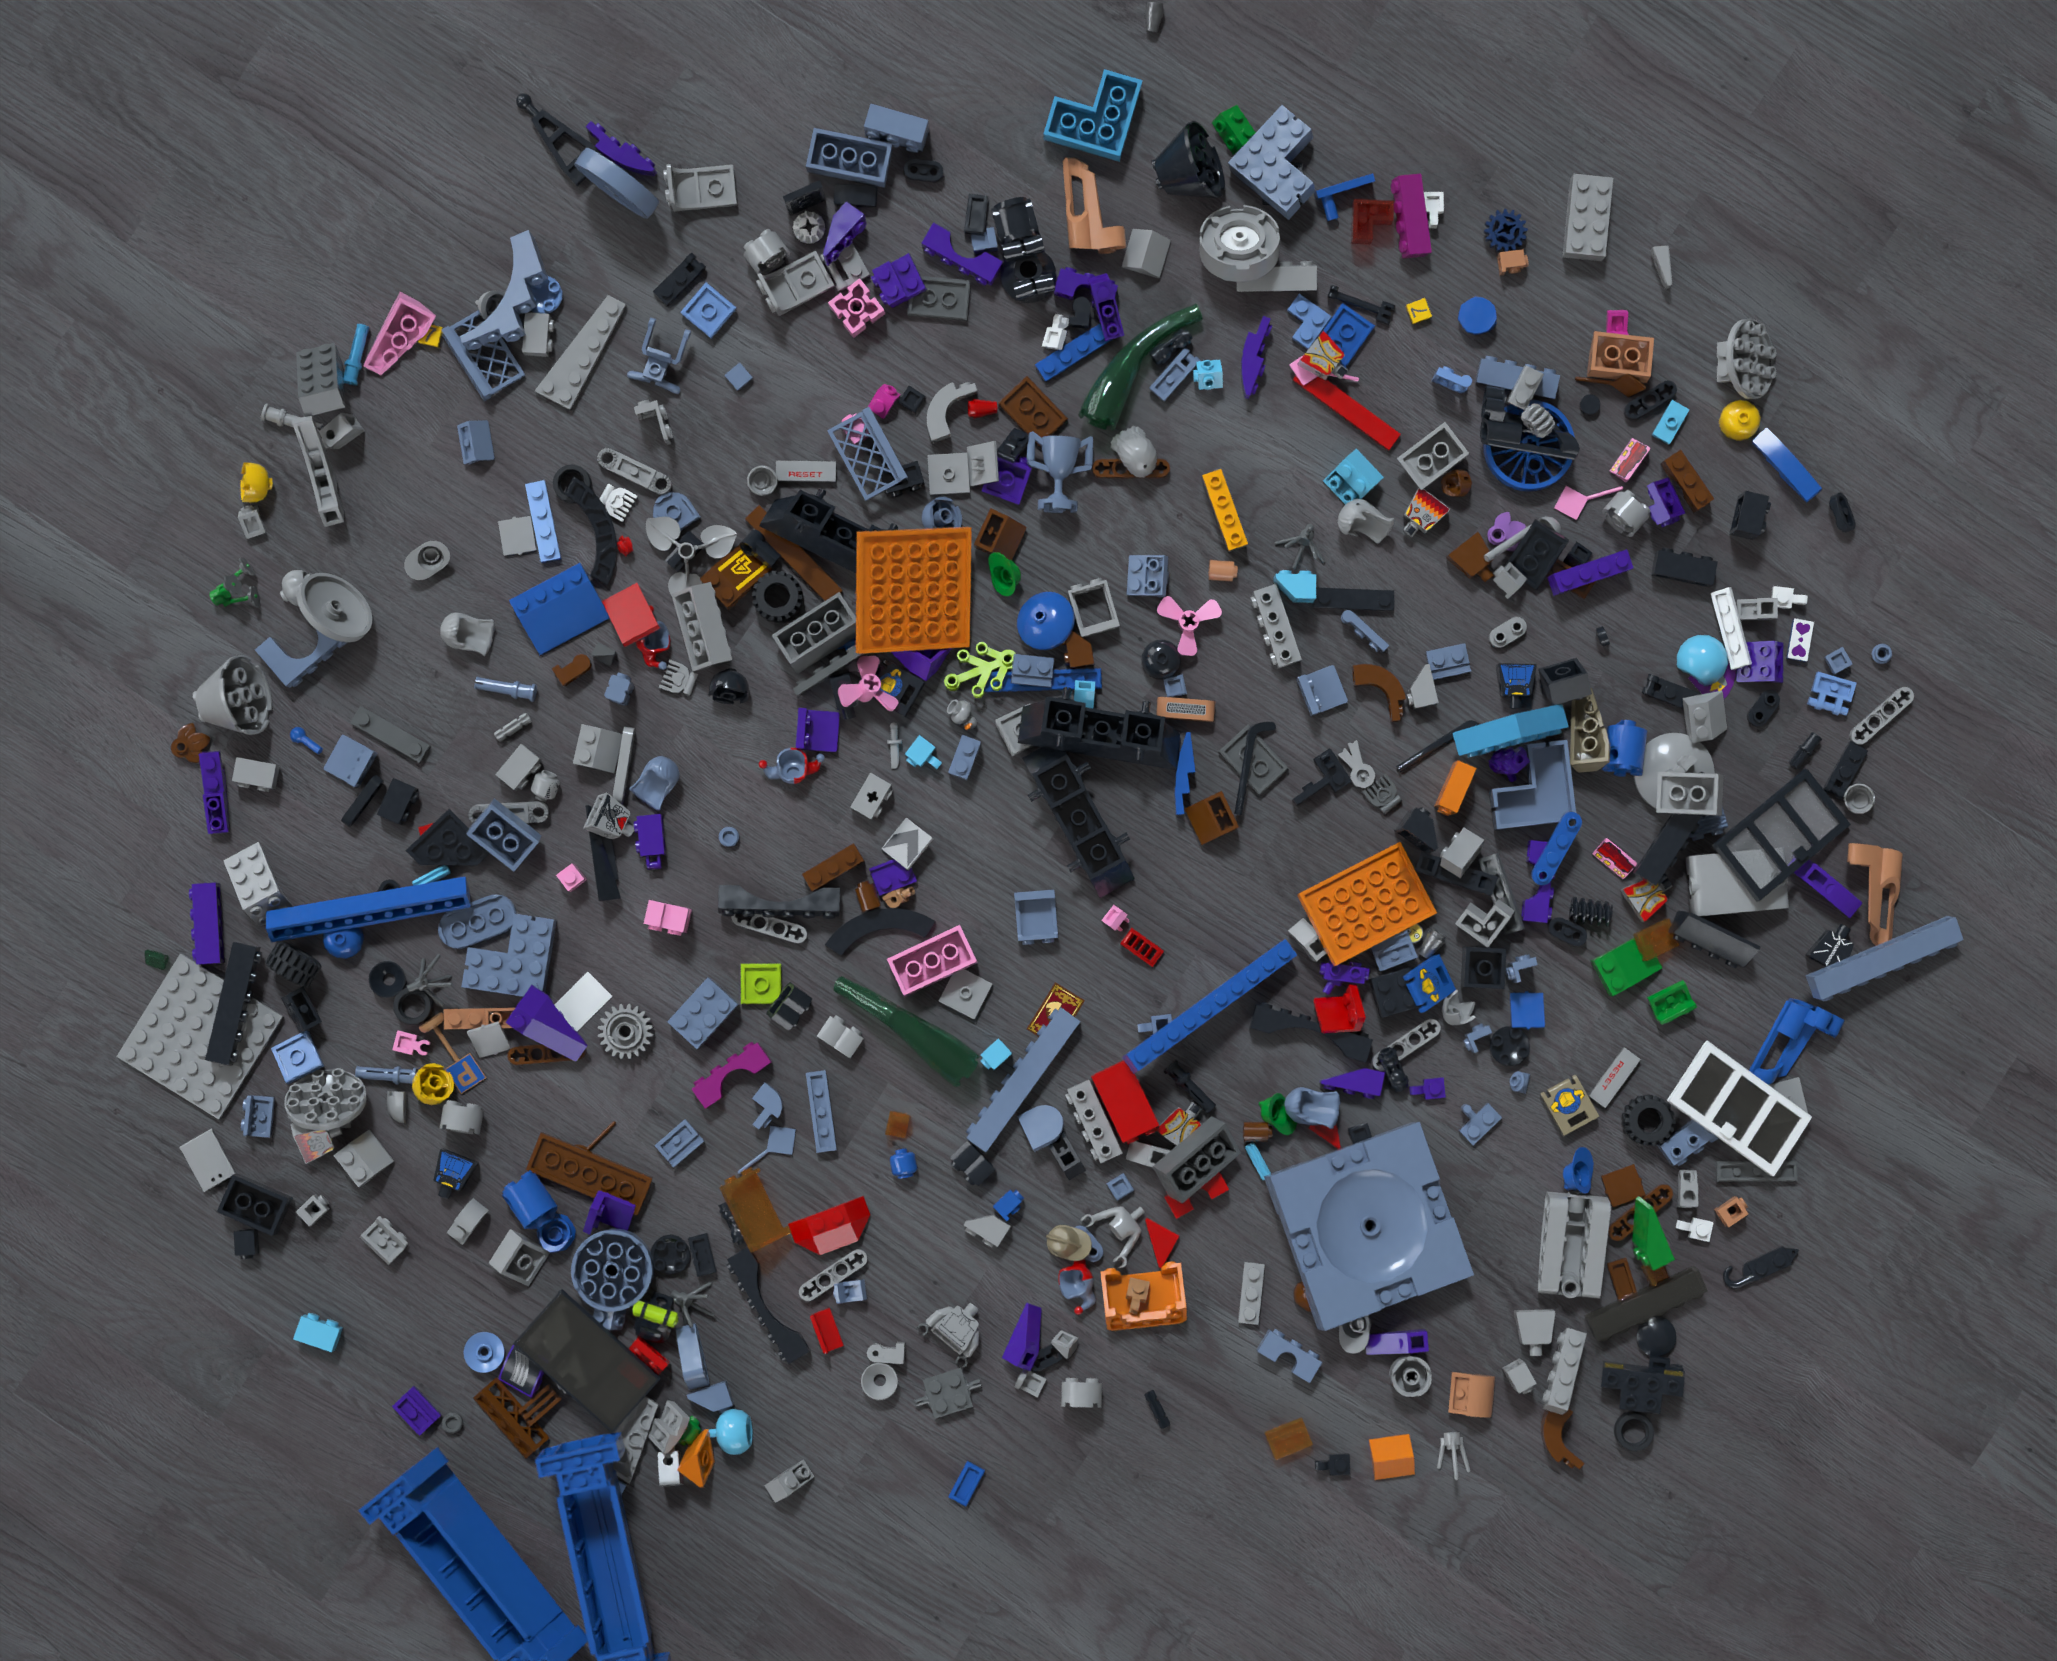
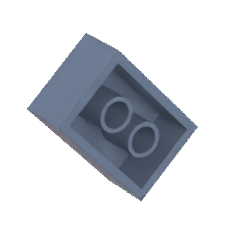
(896, 128)
(504, 834)
(703, 1013)

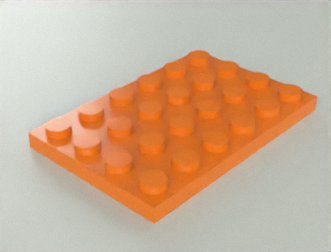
(1366, 903)

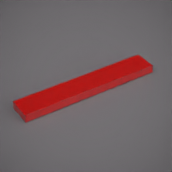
(1351, 411)

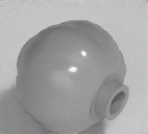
(291, 583)

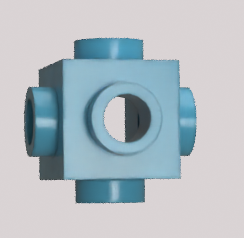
(1208, 374)

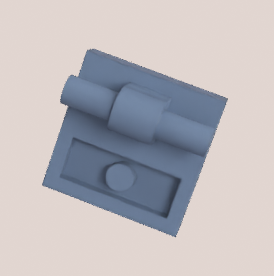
(1147, 575)

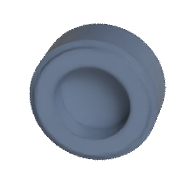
(729, 836)

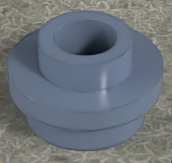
(1887, 651)

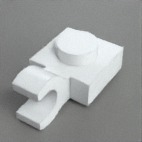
(1434, 205)
(1056, 334)
(1786, 597)
(1697, 1229)

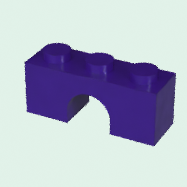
(1070, 281)

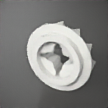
(816, 232)

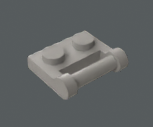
(852, 266)

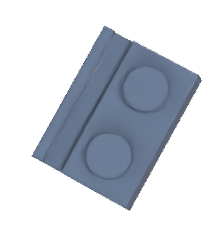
(1448, 661)
(1032, 670)
(1394, 951)
(679, 1143)

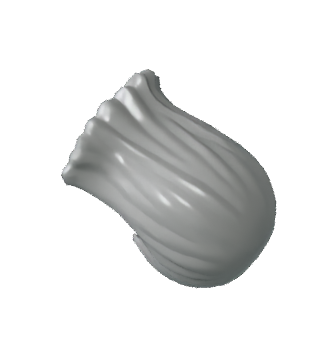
(1135, 451)
(1364, 518)
(467, 633)

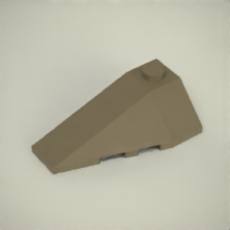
(1588, 736)

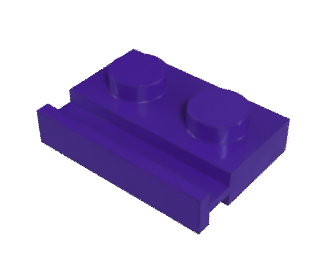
(891, 876)
(416, 1410)

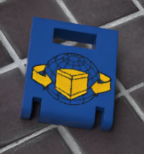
(1430, 983)

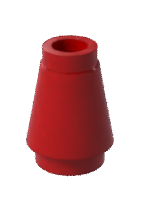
(980, 408)

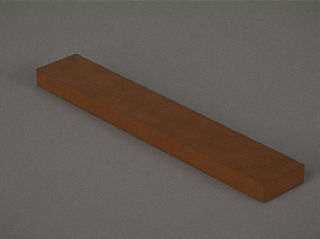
(796, 558)

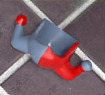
(653, 644)
(792, 766)
(1077, 1282)

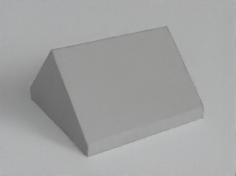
(1146, 252)

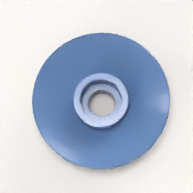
(473, 1355)

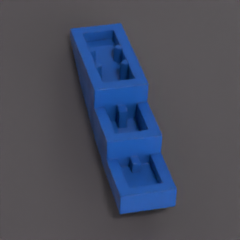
(1787, 465)
(1184, 767)

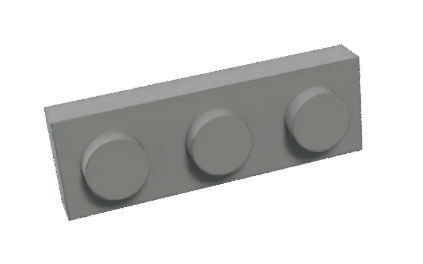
(1251, 1293)

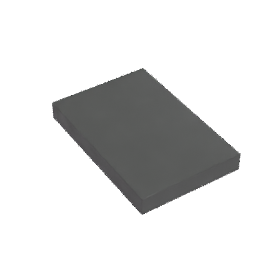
(942, 299)
(1264, 766)

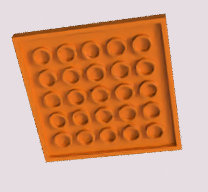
(913, 589)

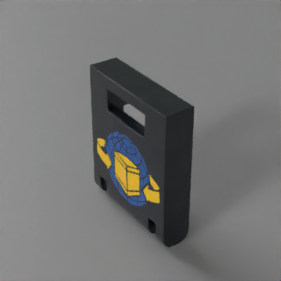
(896, 682)

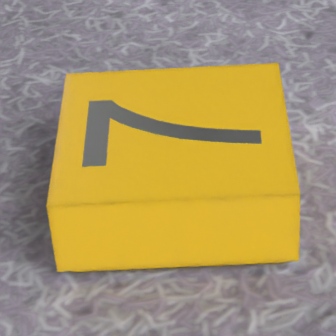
(1418, 311)
(432, 337)

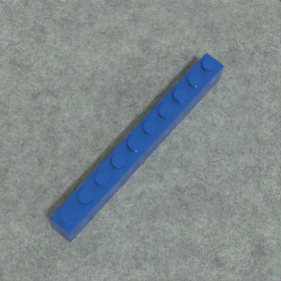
(368, 909)
(1209, 1006)

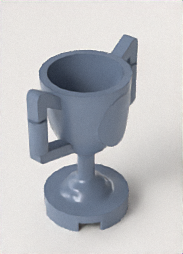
(1059, 461)

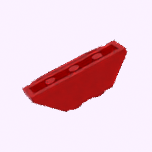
(831, 1227)

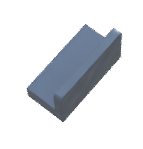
(475, 441)

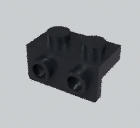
(913, 483)

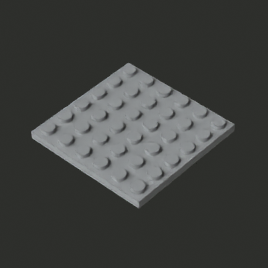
(176, 1033)

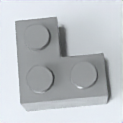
(1485, 926)

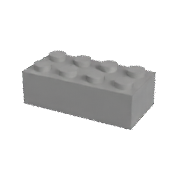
(1587, 217)
(701, 626)

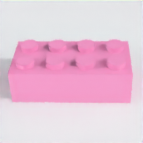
(932, 960)

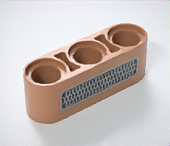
(1186, 709)

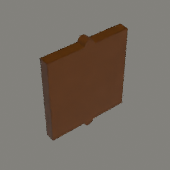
(1623, 1185)

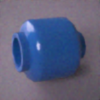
(903, 1163)

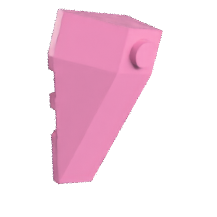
(401, 330)

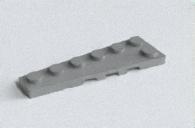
(574, 366)

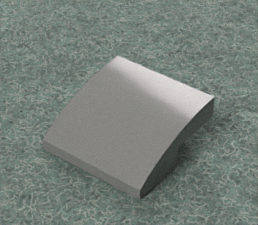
(670, 1428)

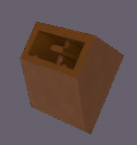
(1000, 534)
(1211, 818)

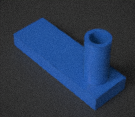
(1326, 194)

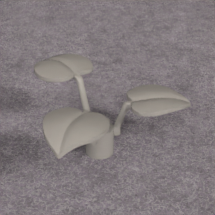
(665, 531)

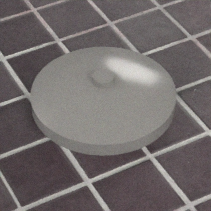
(334, 607)

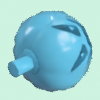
(733, 1431)

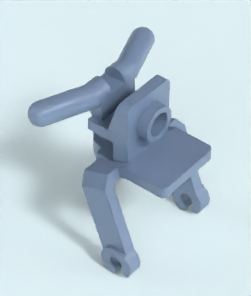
(658, 361)

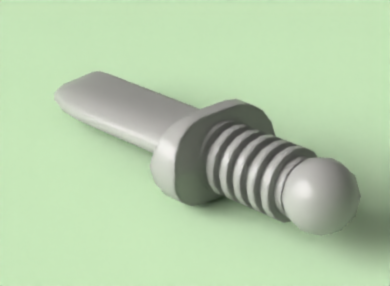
(894, 742)

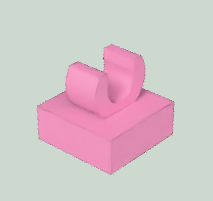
(1115, 917)

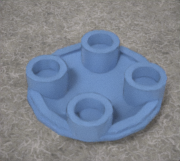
(547, 296)

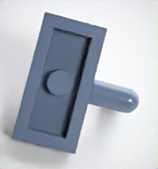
(1479, 1122)

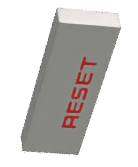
(806, 471)
(1614, 1077)

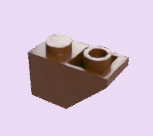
(1078, 653)

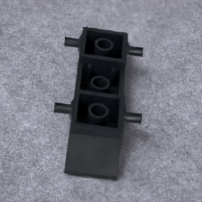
(814, 526)
(1100, 733)
(1079, 819)

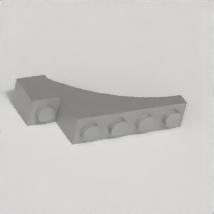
(320, 471)

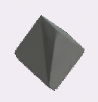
(604, 654)

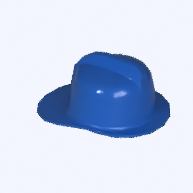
(1579, 1172)

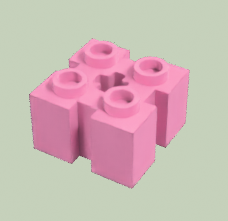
(857, 295)
(667, 916)

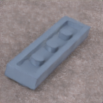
(821, 1111)

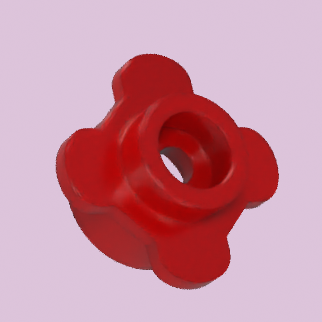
(625, 545)

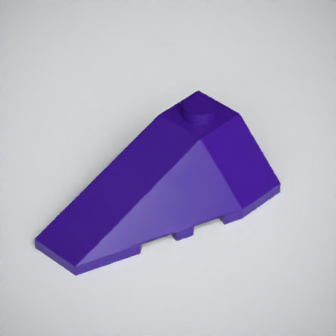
(922, 662)
(543, 1022)

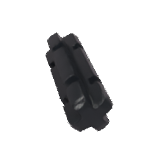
(1157, 1409)

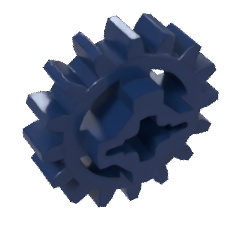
(1507, 238)

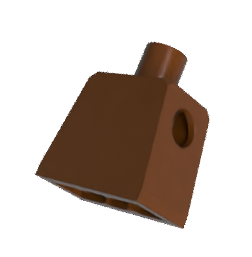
(1470, 558)

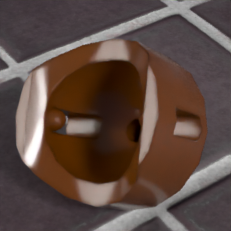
(1459, 482)

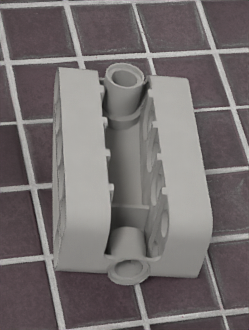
(1719, 891)
(1573, 1244)

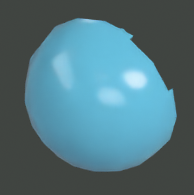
(1703, 659)

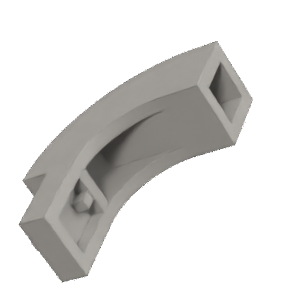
(939, 406)

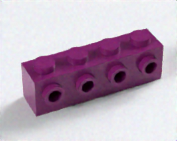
(1411, 216)

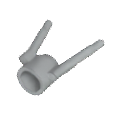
(1453, 1441)

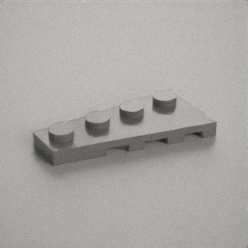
(634, 1434)

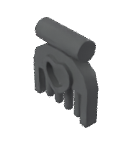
(1385, 796)

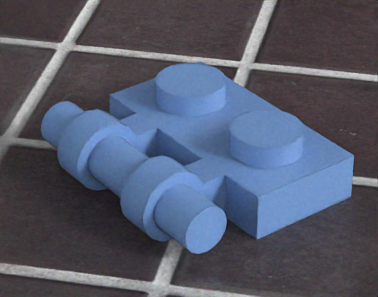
(1833, 687)

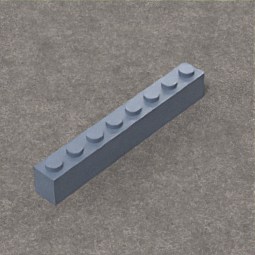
(1884, 958)
(1023, 1079)

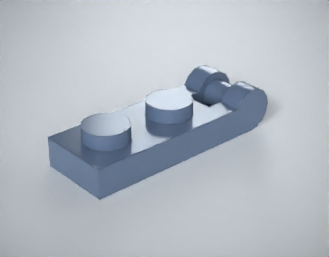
(1174, 375)
(1364, 630)

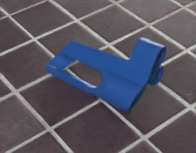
(1798, 1022)

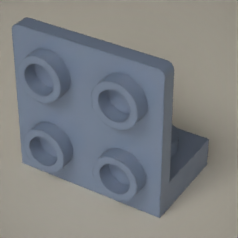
(1322, 690)
(350, 761)

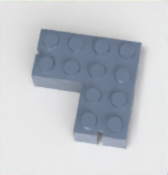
(1266, 162)
(1546, 796)
(521, 967)

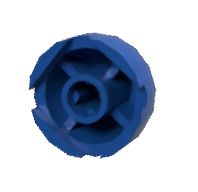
(344, 942)

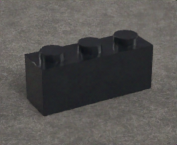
(1684, 567)

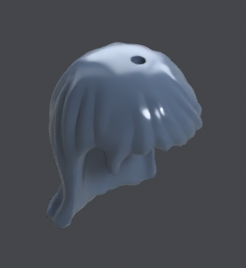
(656, 781)
(1313, 1107)

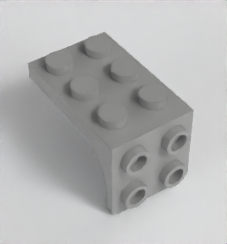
(700, 187)
(795, 283)
(255, 883)

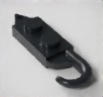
(1762, 1266)

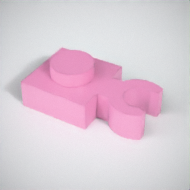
(408, 1042)

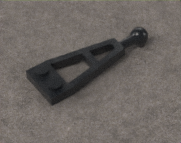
(525, 102)

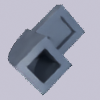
(771, 1101)

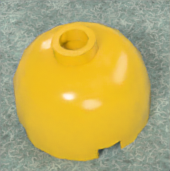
(1739, 420)
(254, 482)
(432, 1084)

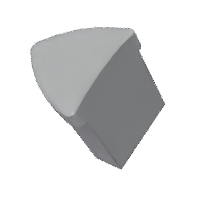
(1030, 1382)

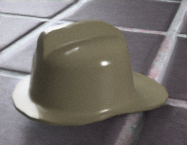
(1069, 1243)

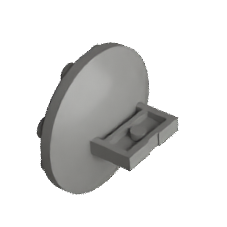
(1746, 359)
(1670, 754)
(325, 1100)

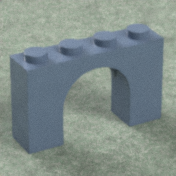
(290, 669)

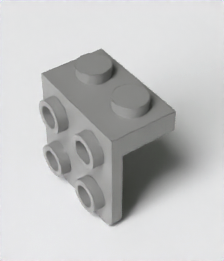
(649, 409)

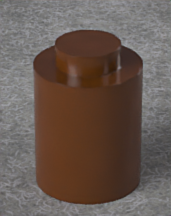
(867, 896)
(1256, 1132)

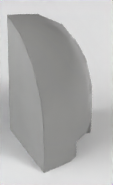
(397, 1105)

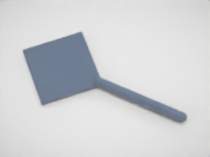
(780, 1141)

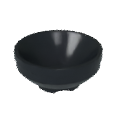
(377, 975)

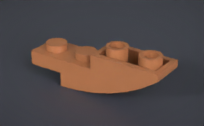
(475, 1017)

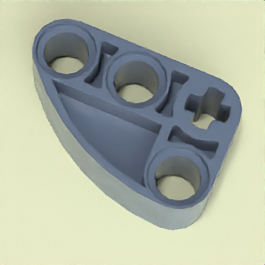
(692, 1357)

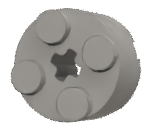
(766, 252)
(1626, 513)
(461, 1118)
(1422, 1373)
(1080, 1393)

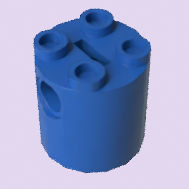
(1626, 748)
(530, 1201)

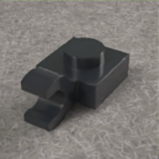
(1662, 1362)
(1337, 1464)

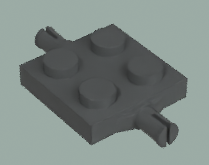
(948, 1393)

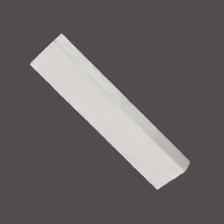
(1731, 628)

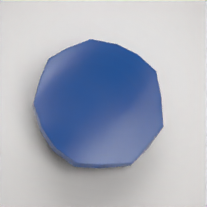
(1477, 315)
(557, 1234)

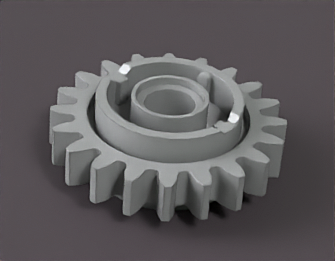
(612, 1031)

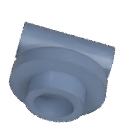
(1519, 1081)

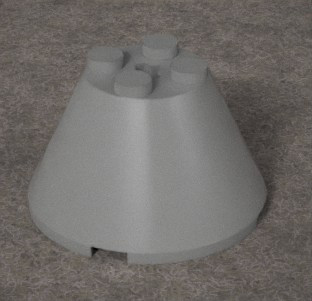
(235, 697)

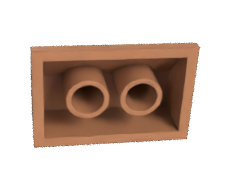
(1619, 355)

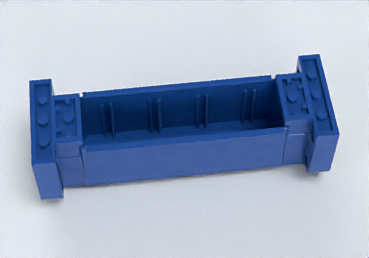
(601, 1547)
(474, 1565)

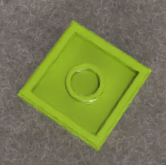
(760, 983)

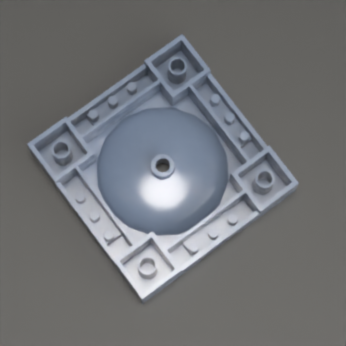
(1412, 1233)

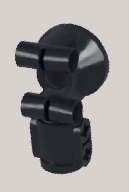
(1021, 245)

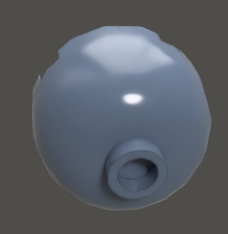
(941, 514)

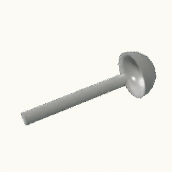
(1548, 521)

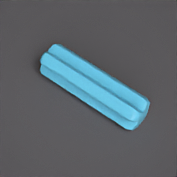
(433, 876)
(1257, 1160)

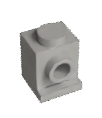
(1509, 579)
(306, 1210)

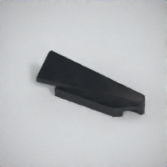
(604, 865)

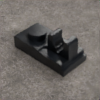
(1013, 445)
(1332, 768)

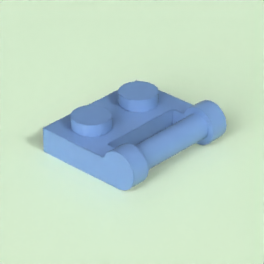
(1446, 377)

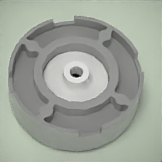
(1239, 243)

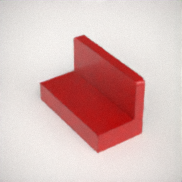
(826, 1330)

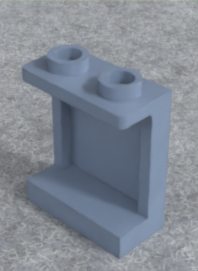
(1036, 916)

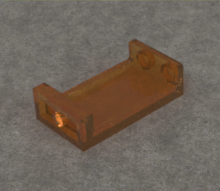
(752, 1210)

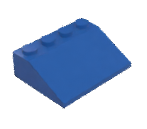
(559, 608)

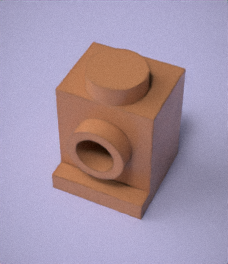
(1512, 261)
(1730, 1219)

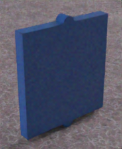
(1527, 1010)

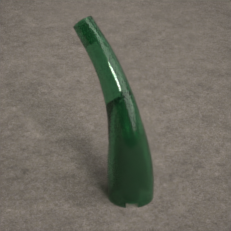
(1111, 389)
(934, 1045)

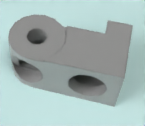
(1687, 1189)
(883, 1354)

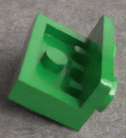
(1233, 128)
(1671, 1002)

